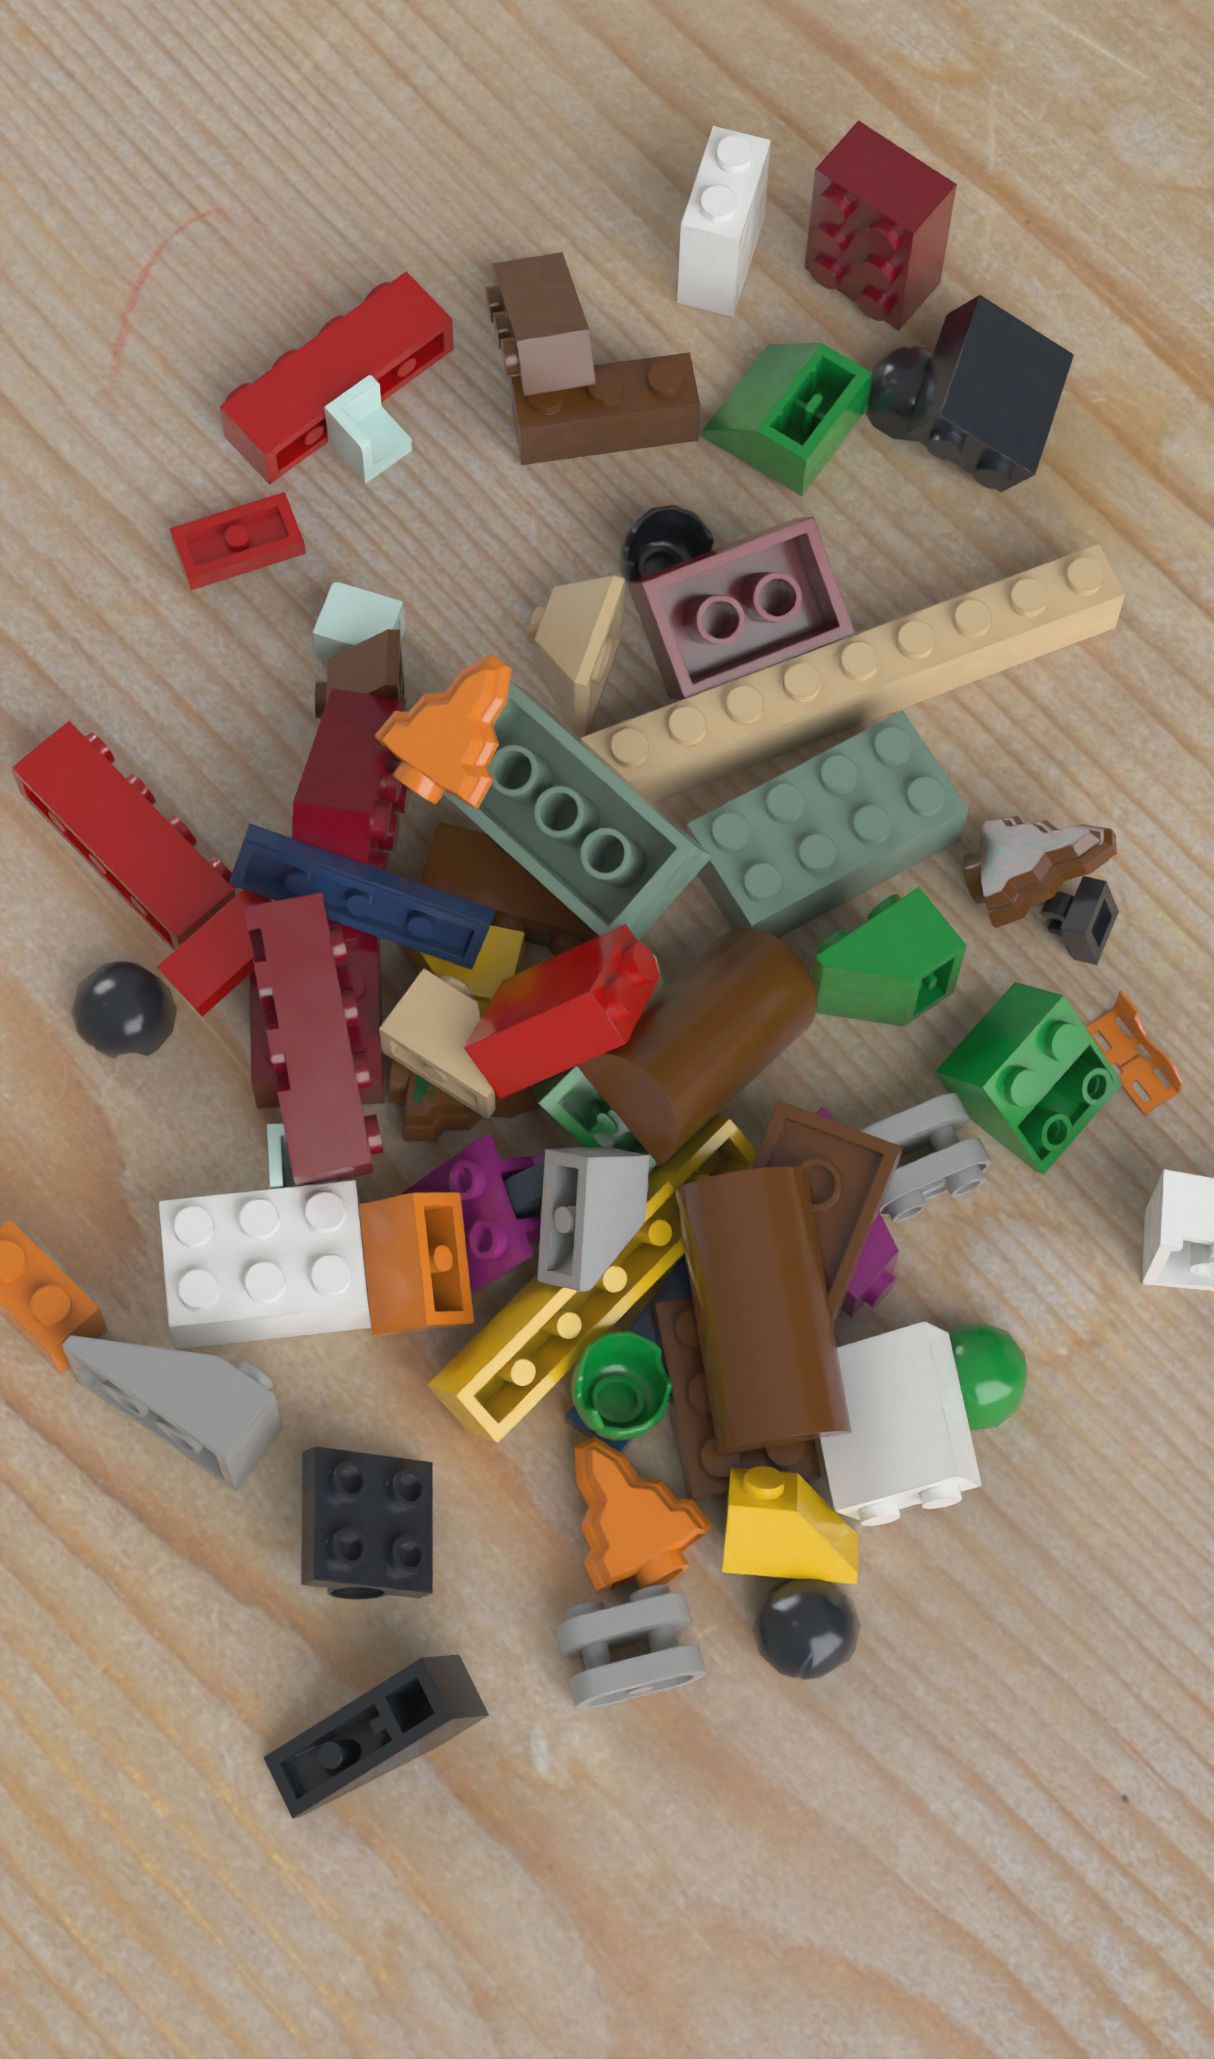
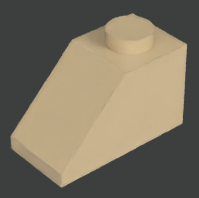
(430, 1036)

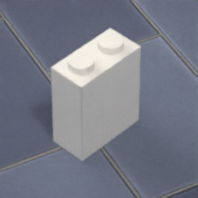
(723, 221)
(905, 1424)

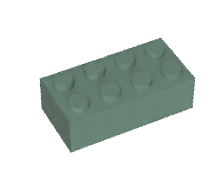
(581, 823)
(828, 829)

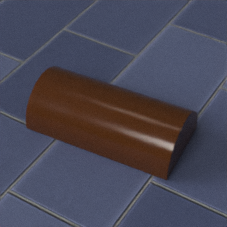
(705, 1038)
(762, 1308)

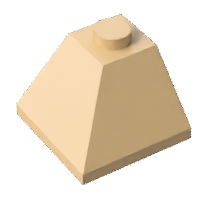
(578, 645)

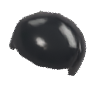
(896, 389)
(662, 540)
(123, 1010)
(806, 1628)

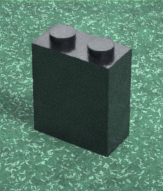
(990, 394)

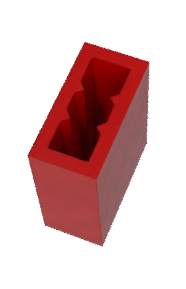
(563, 1011)

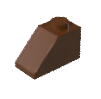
(366, 668)

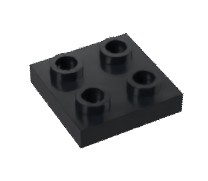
(366, 1524)

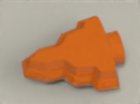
(451, 734)
(631, 1521)

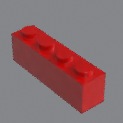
(387, 336)
(123, 834)

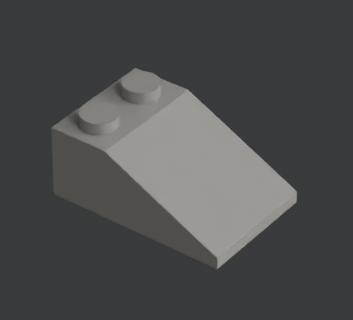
(189, 1400)

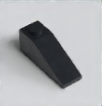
(377, 1733)

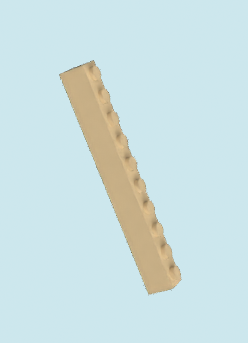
(864, 676)

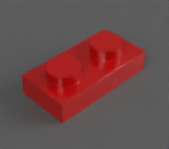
(237, 541)

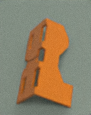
(1124, 1050)

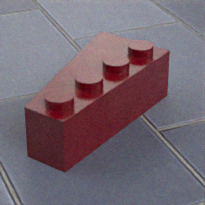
(310, 1039)

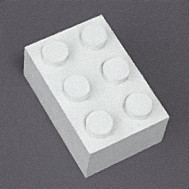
(264, 1264)

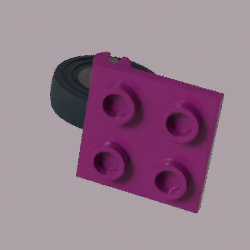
(498, 1206)

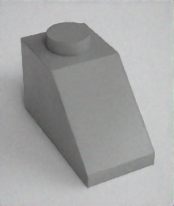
(588, 1212)

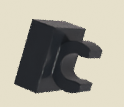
(1083, 918)

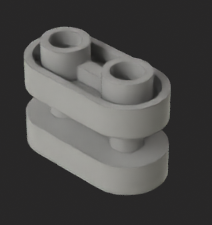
(953, 1167)
(650, 1616)

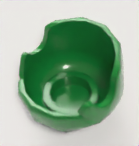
(989, 1372)
(620, 1385)

